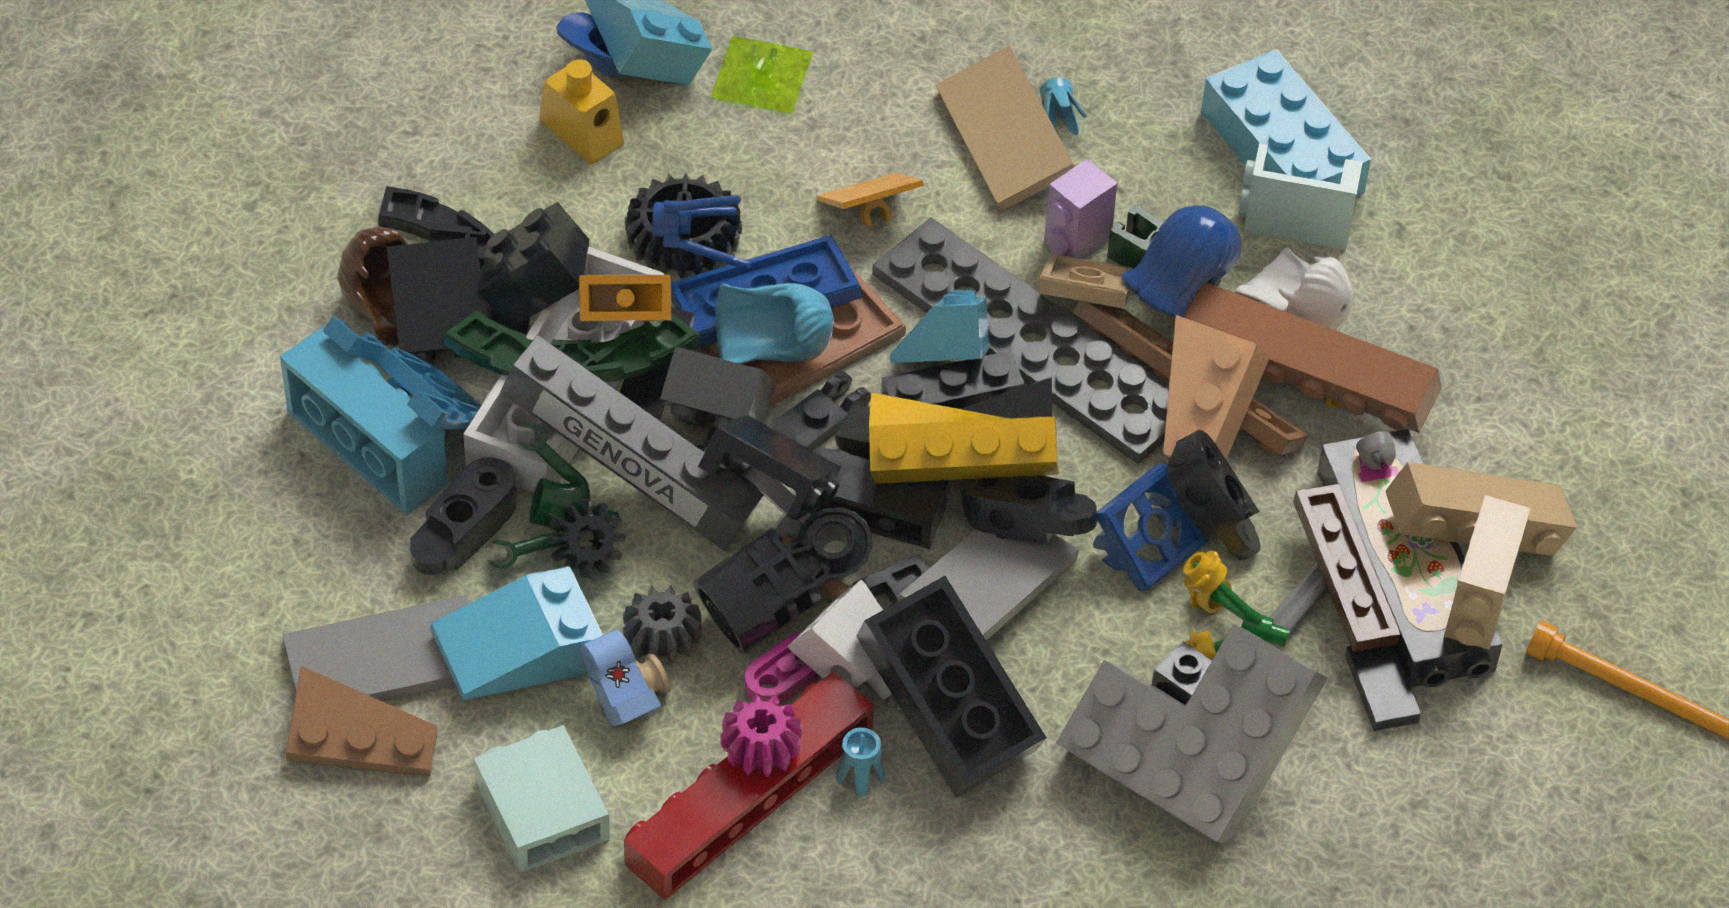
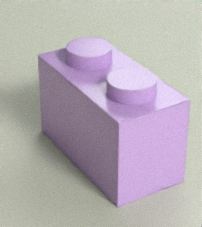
(1080, 211)

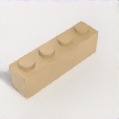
(1447, 503)

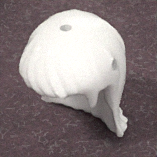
(1308, 291)

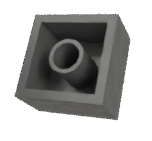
(715, 389)

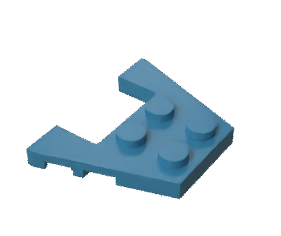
(434, 393)

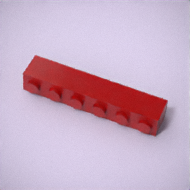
(728, 804)

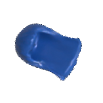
(1183, 257)

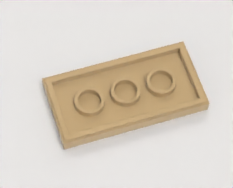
(1005, 128)

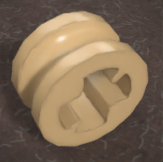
(654, 674)

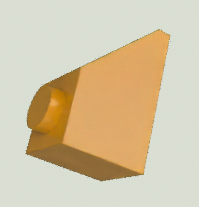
(625, 297)

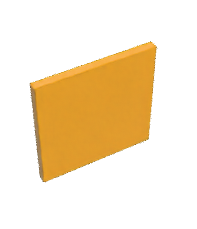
(870, 195)

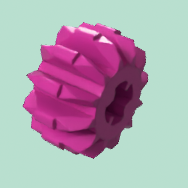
(761, 735)

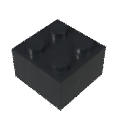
(533, 264)

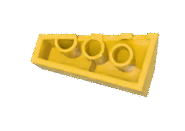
(946, 443)

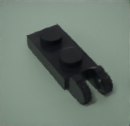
(817, 415)

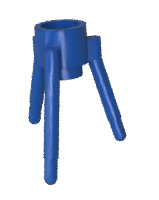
(674, 219)

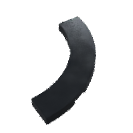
(433, 221)

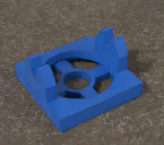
(1123, 550)

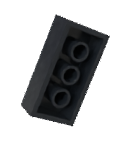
(950, 686)

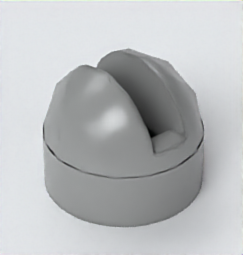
(1376, 449)

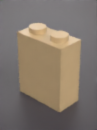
(1487, 572)

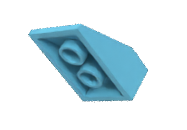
(651, 39)
(518, 635)

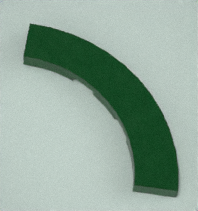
(625, 357)

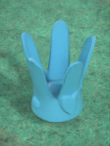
(1058, 97)
(861, 751)

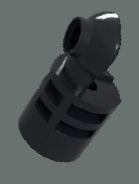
(775, 583)

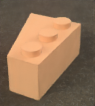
(1210, 383)

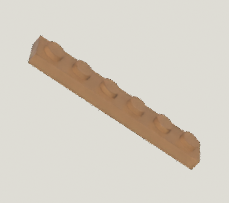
(1146, 344)

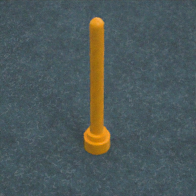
(1551, 645)

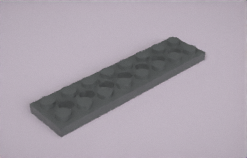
(1032, 312)

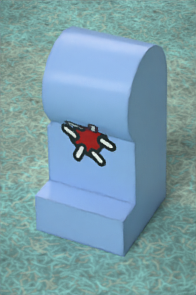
(617, 678)

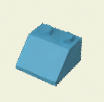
(949, 331)

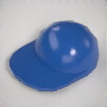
(583, 34)

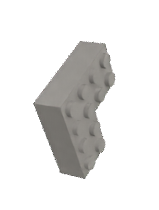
(1204, 756)

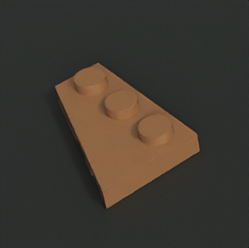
(355, 730)

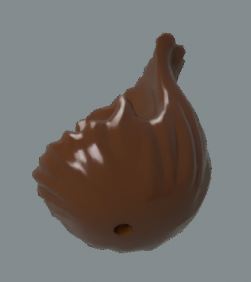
(367, 282)

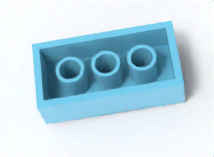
(1274, 107)
(364, 421)

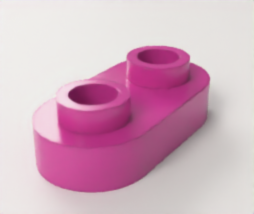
(780, 669)

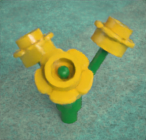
(1212, 593)

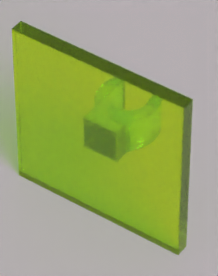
(762, 74)

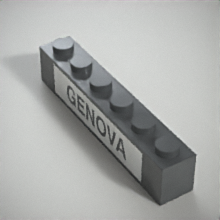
(629, 442)

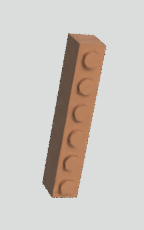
(1324, 360)

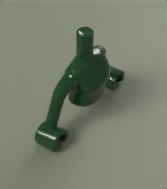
(547, 498)

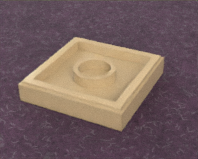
(1084, 280)

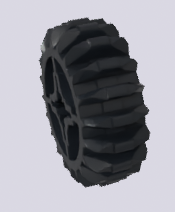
(713, 232)

